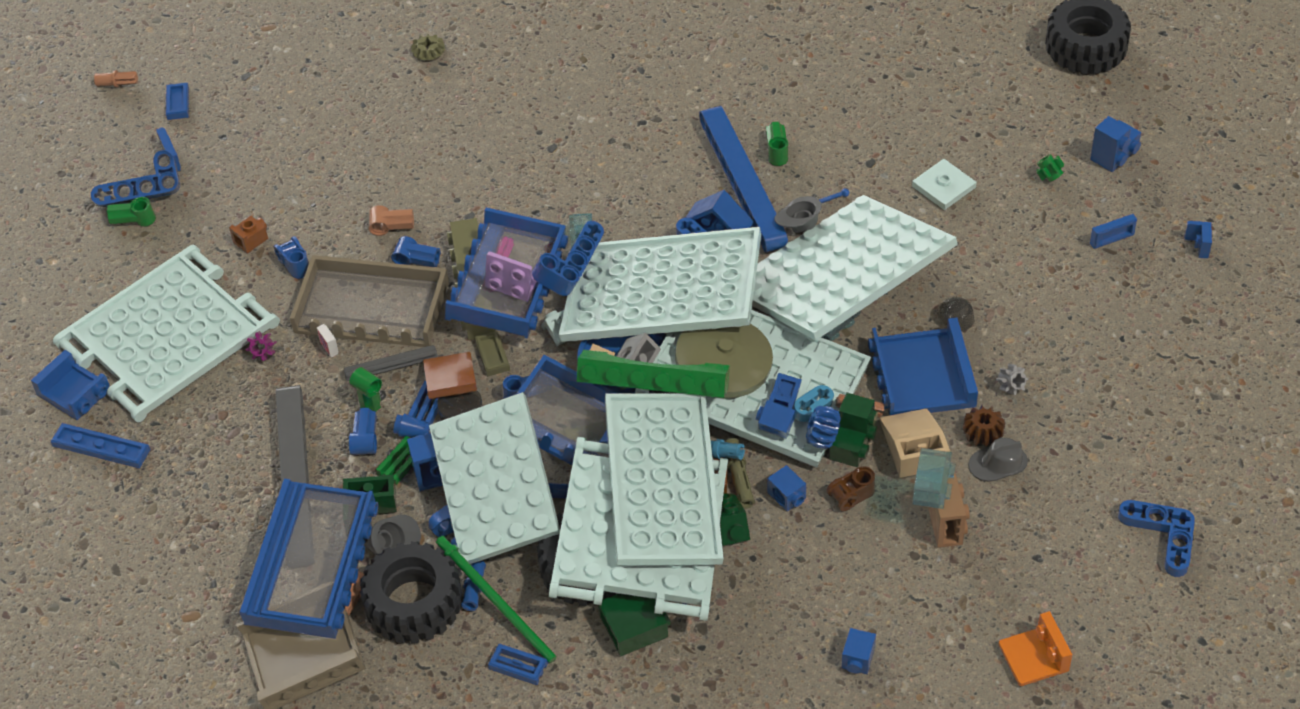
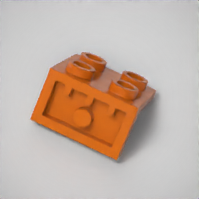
(1037, 652)

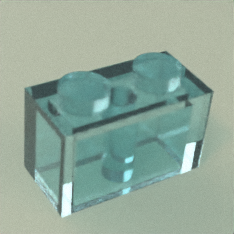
(932, 478)

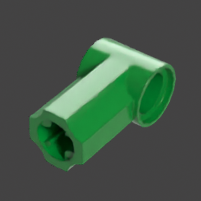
(777, 144)
(137, 211)
(367, 388)

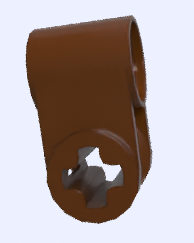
(850, 490)

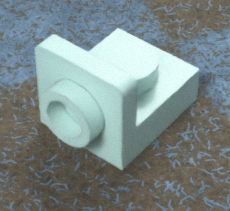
(552, 324)

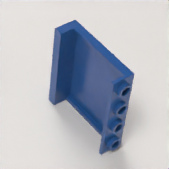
(924, 370)

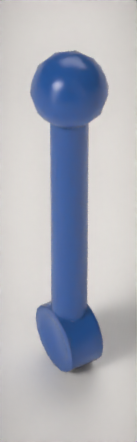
(844, 192)

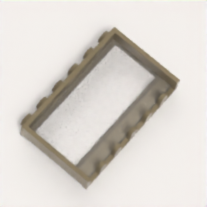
(370, 300)

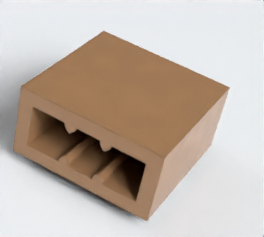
(951, 523)

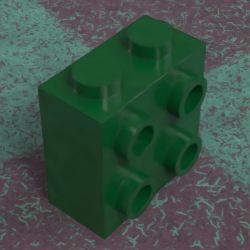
(632, 622)

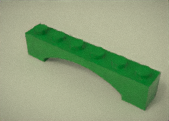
(606, 369)

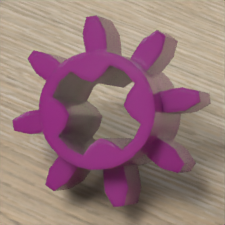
(256, 351)

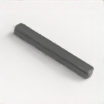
(394, 361)

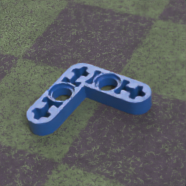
(1174, 529)

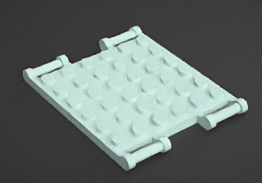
(165, 331)
(589, 550)

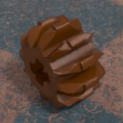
(983, 425)

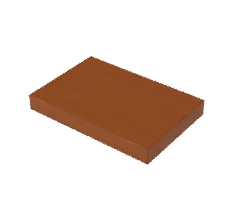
(449, 375)

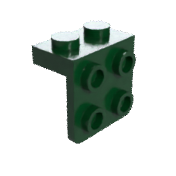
(733, 521)

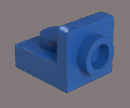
(1202, 234)

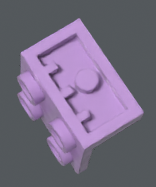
(509, 276)

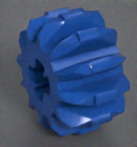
(823, 427)

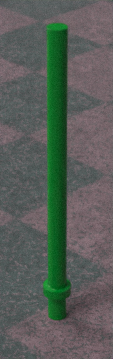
(495, 598)

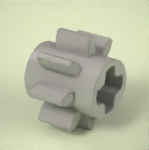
(1012, 379)

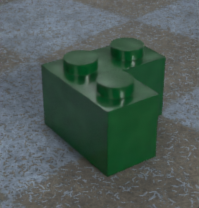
(855, 430)
(382, 487)

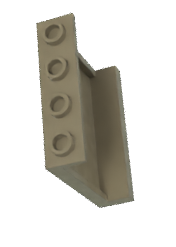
(297, 663)

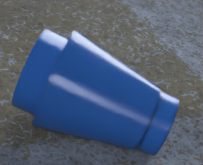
(409, 426)

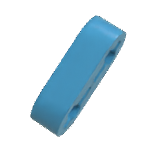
(810, 400)

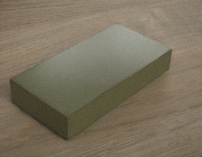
(492, 353)

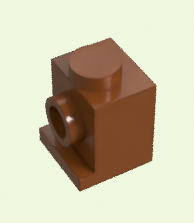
(249, 233)

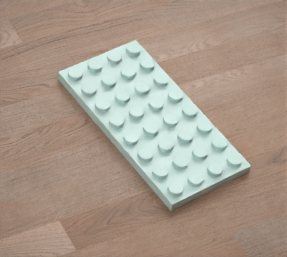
(662, 480)

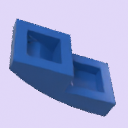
(785, 390)

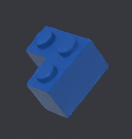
(1114, 143)
(719, 213)

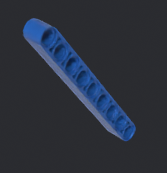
(742, 177)

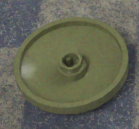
(740, 347)

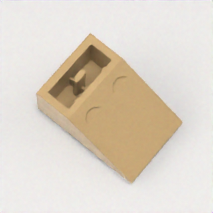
(908, 434)

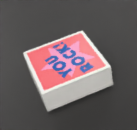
(327, 340)

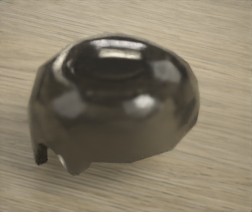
(956, 308)

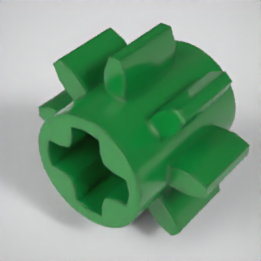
(1050, 168)

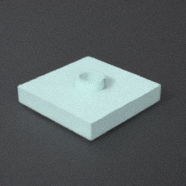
(944, 184)

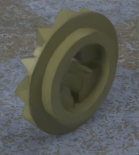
(434, 50)

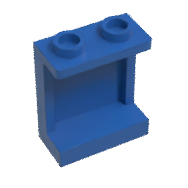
(69, 386)

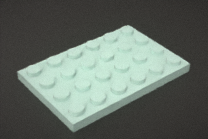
(494, 479)

